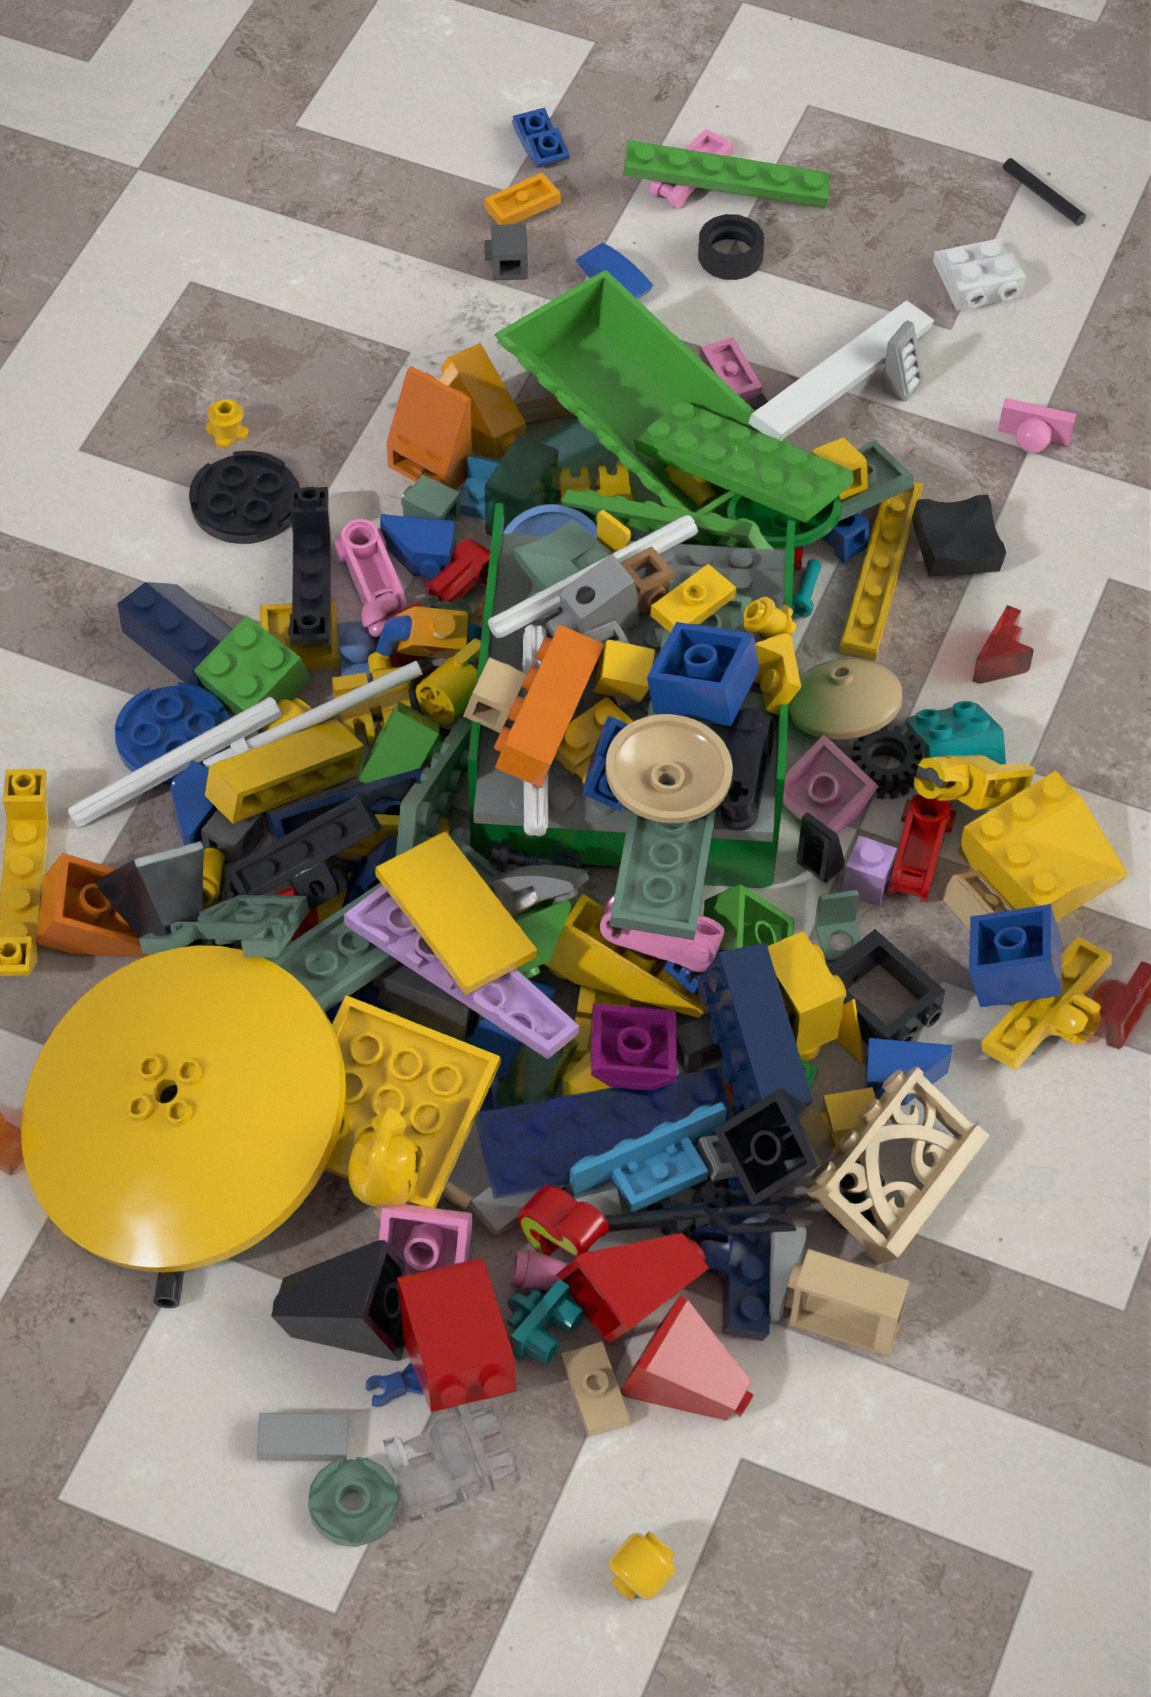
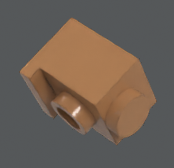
(656, 579)

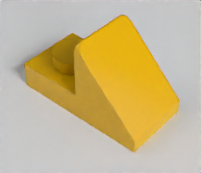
(777, 671)

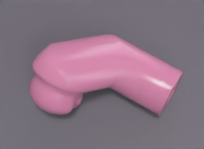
(375, 611)

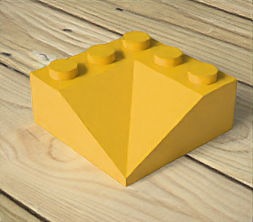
(1043, 849)

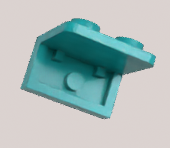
(958, 732)

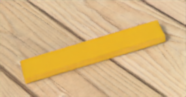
(879, 575)

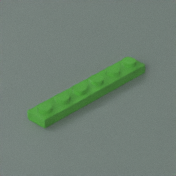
(726, 174)

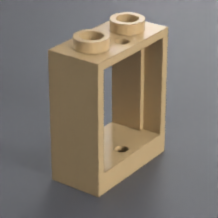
(846, 1302)

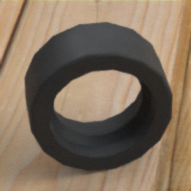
(733, 228)

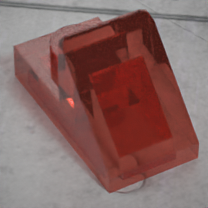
(1002, 653)

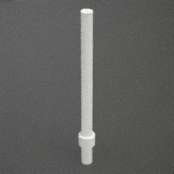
(321, 712)

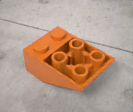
(430, 431)

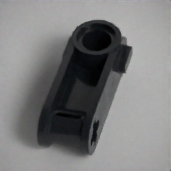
(749, 746)

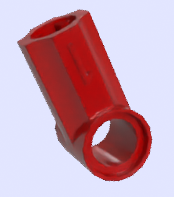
(467, 568)

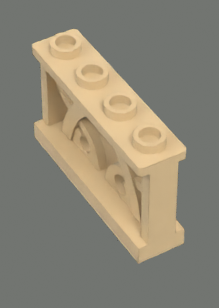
(949, 1153)

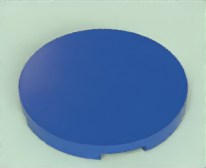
(164, 720)

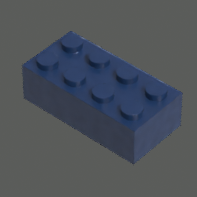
(751, 1027)

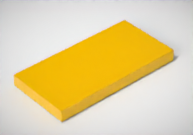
(456, 913)

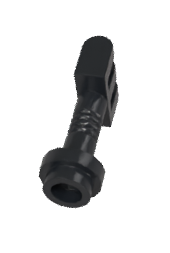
(502, 854)

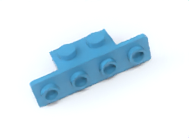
(655, 1163)

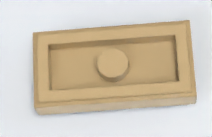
(595, 1389)

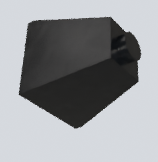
(346, 1302)

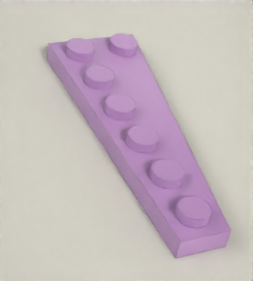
(507, 1001)

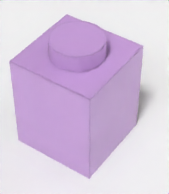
(869, 869)

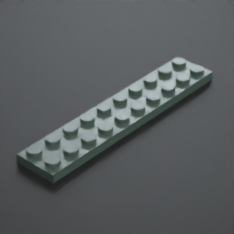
(667, 862)

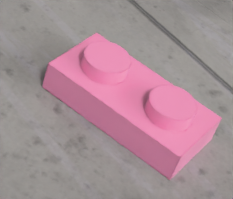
(732, 367)

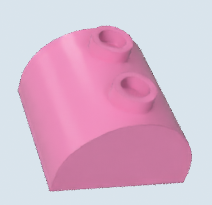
(426, 1236)

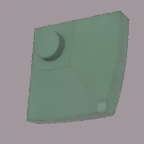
(559, 555)

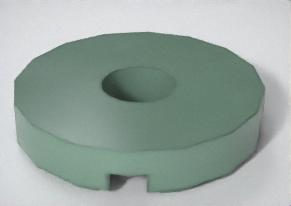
(353, 1526)

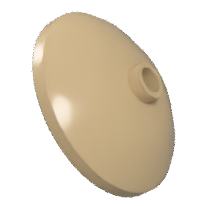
(846, 699)
(671, 752)

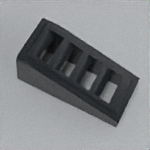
(819, 849)

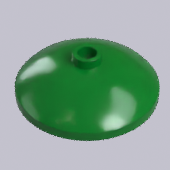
(773, 523)

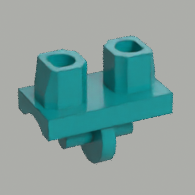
(535, 1316)

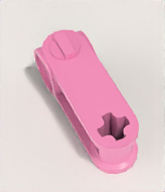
(368, 563)
(692, 954)

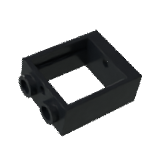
(876, 950)

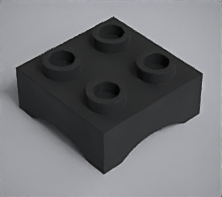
(958, 536)

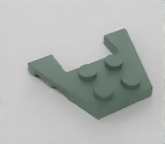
(260, 921)

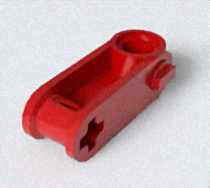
(920, 845)

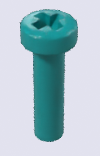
(801, 602)

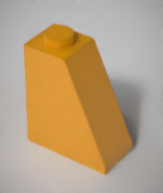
(493, 411)

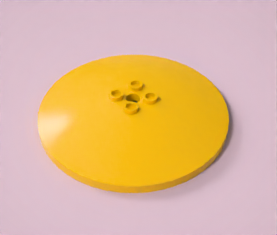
(221, 1159)

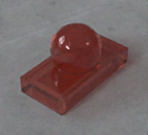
(1124, 1004)

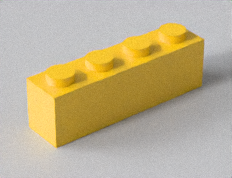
(283, 770)

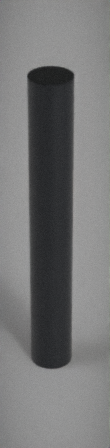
(1044, 191)

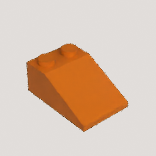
(78, 916)

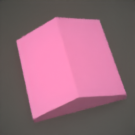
(827, 786)

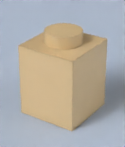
(494, 694)

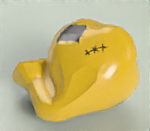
(384, 1163)

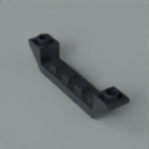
(311, 568)

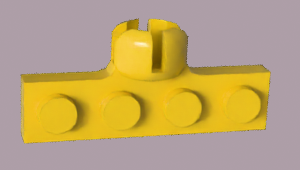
(1060, 1016)

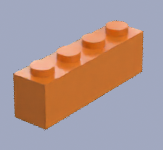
(548, 706)

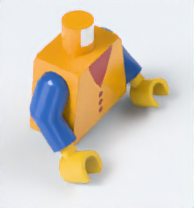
(423, 633)

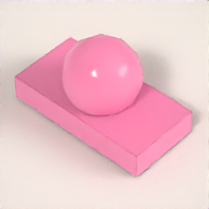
(1036, 425)

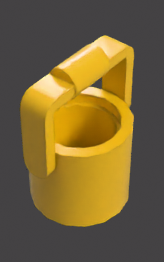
(450, 686)

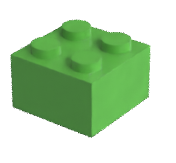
(251, 668)

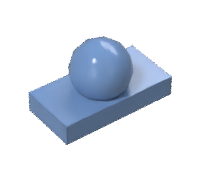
(355, 648)

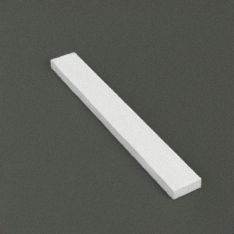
(835, 375)

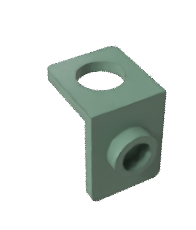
(836, 916)

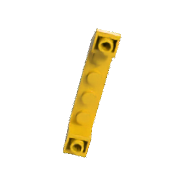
(23, 869)

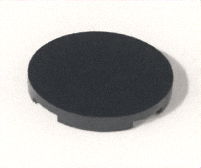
(243, 497)

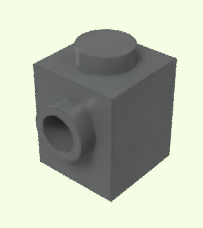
(508, 252)

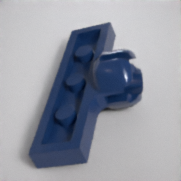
(744, 1269)

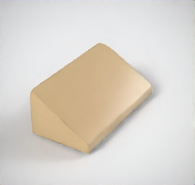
(972, 895)

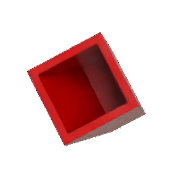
(631, 1280)
(456, 1335)

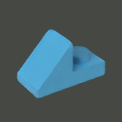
(473, 493)

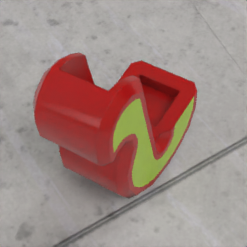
(558, 1220)

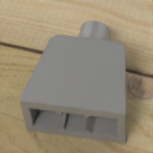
(598, 598)

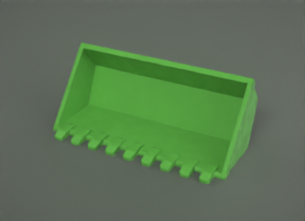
(620, 375)

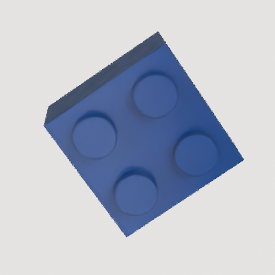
(703, 673)
(1015, 955)

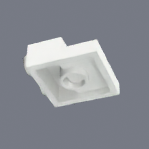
(980, 274)

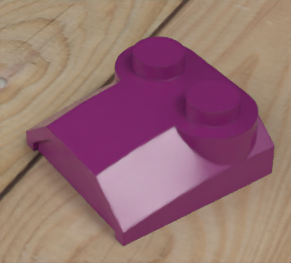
(633, 1046)

